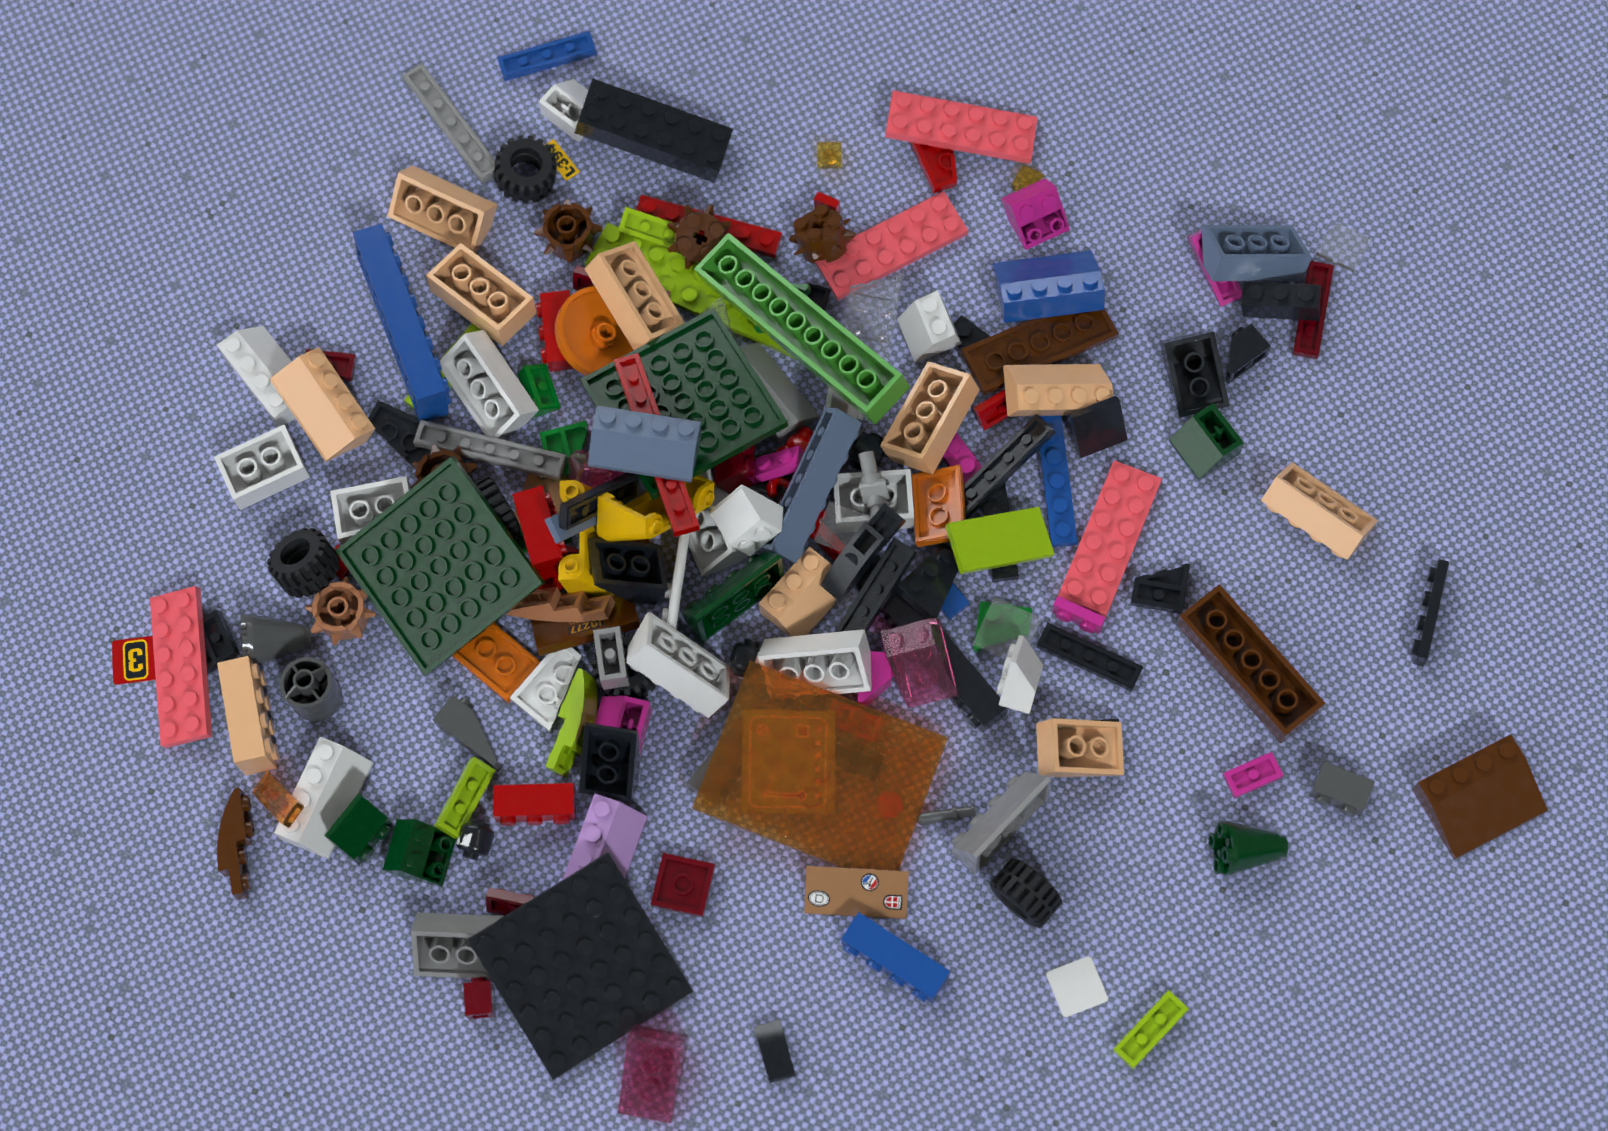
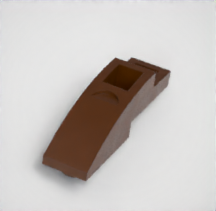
(233, 834)

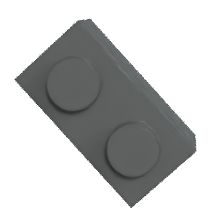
(1341, 789)

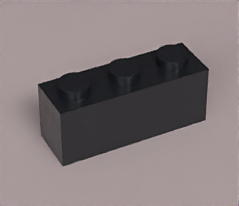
(1281, 301)

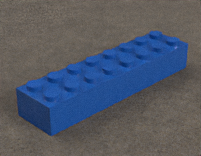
(402, 322)

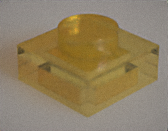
(829, 155)
(1026, 177)

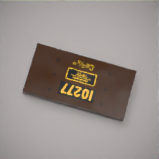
(562, 635)

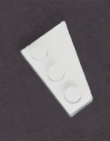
(547, 686)

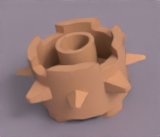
(330, 602)

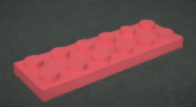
(961, 127)
(894, 244)
(1110, 538)
(180, 667)

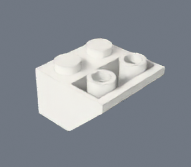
(564, 105)
(1020, 676)

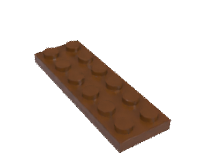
(1036, 343)

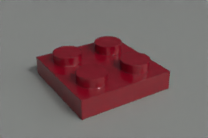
(683, 885)

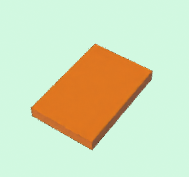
(936, 502)
(497, 661)

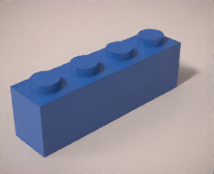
(894, 957)

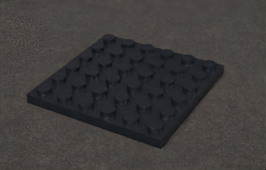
(580, 965)

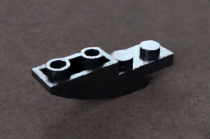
(860, 552)

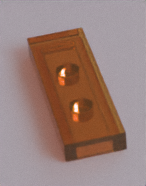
(278, 799)

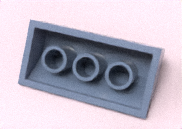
(1254, 253)
(644, 444)

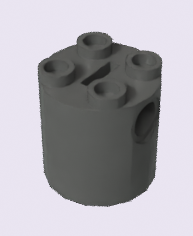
(311, 689)

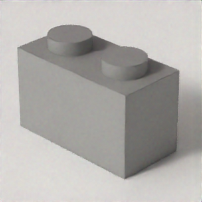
(611, 658)

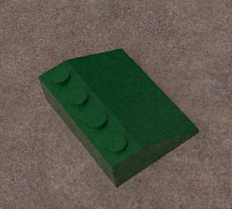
(734, 596)

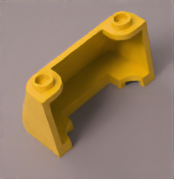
(643, 516)
(575, 569)

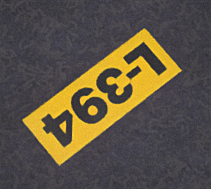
(564, 164)

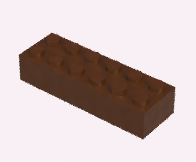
(1250, 663)

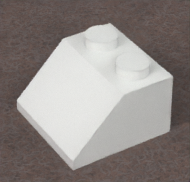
(928, 327)
(747, 519)

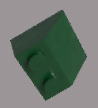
(359, 830)

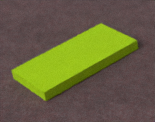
(999, 540)

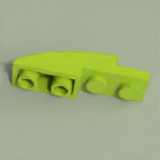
(577, 708)

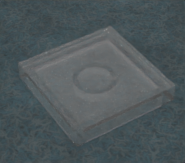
(1003, 626)

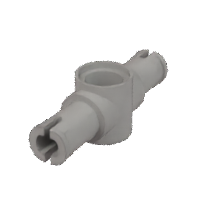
(872, 484)

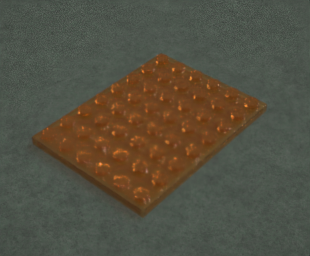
(819, 772)

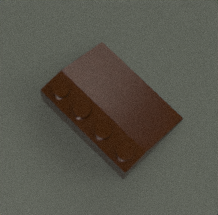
(1481, 796)

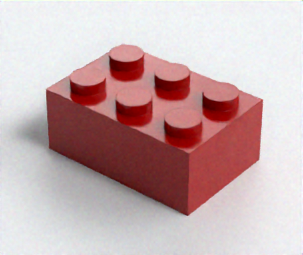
(532, 509)

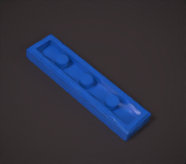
(547, 56)

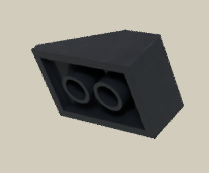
(1194, 372)
(628, 569)
(609, 762)

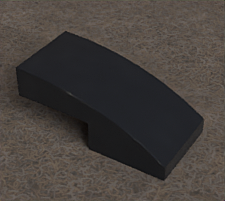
(774, 1051)

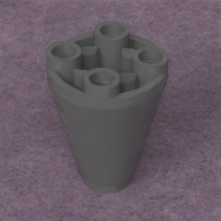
(270, 638)

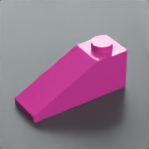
(1224, 291)

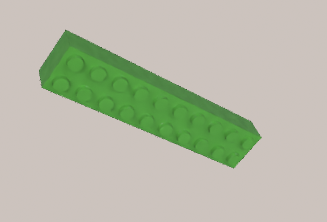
(802, 328)

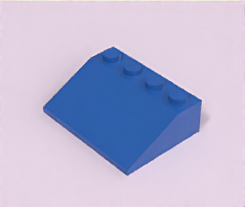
(1049, 286)

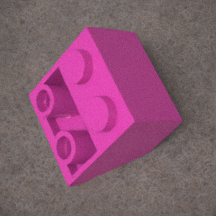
(1036, 213)
(625, 713)

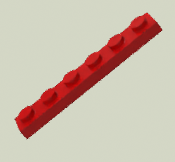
(755, 238)

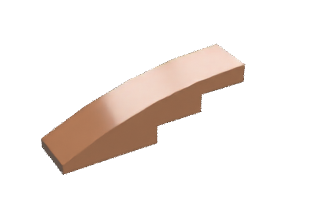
(556, 607)

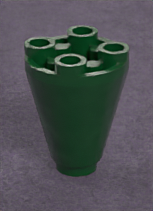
(1244, 847)

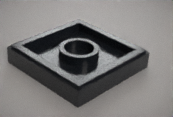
(1098, 426)

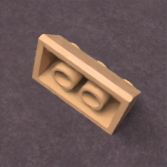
(797, 599)

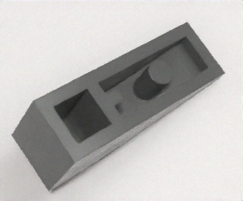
(462, 725)

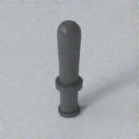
(944, 815)

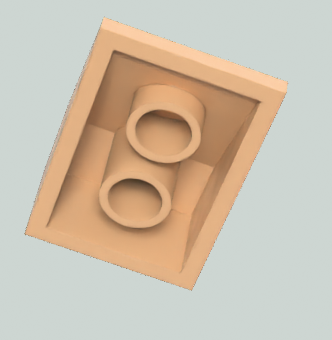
(1079, 748)

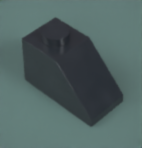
(1245, 351)

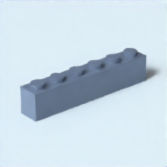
(813, 482)

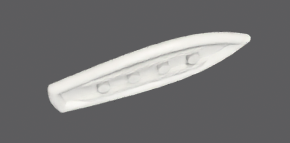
(674, 591)

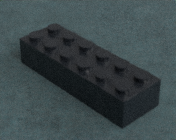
(653, 130)

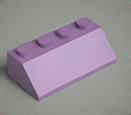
(610, 829)

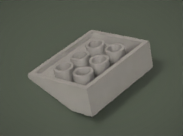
(1001, 820)

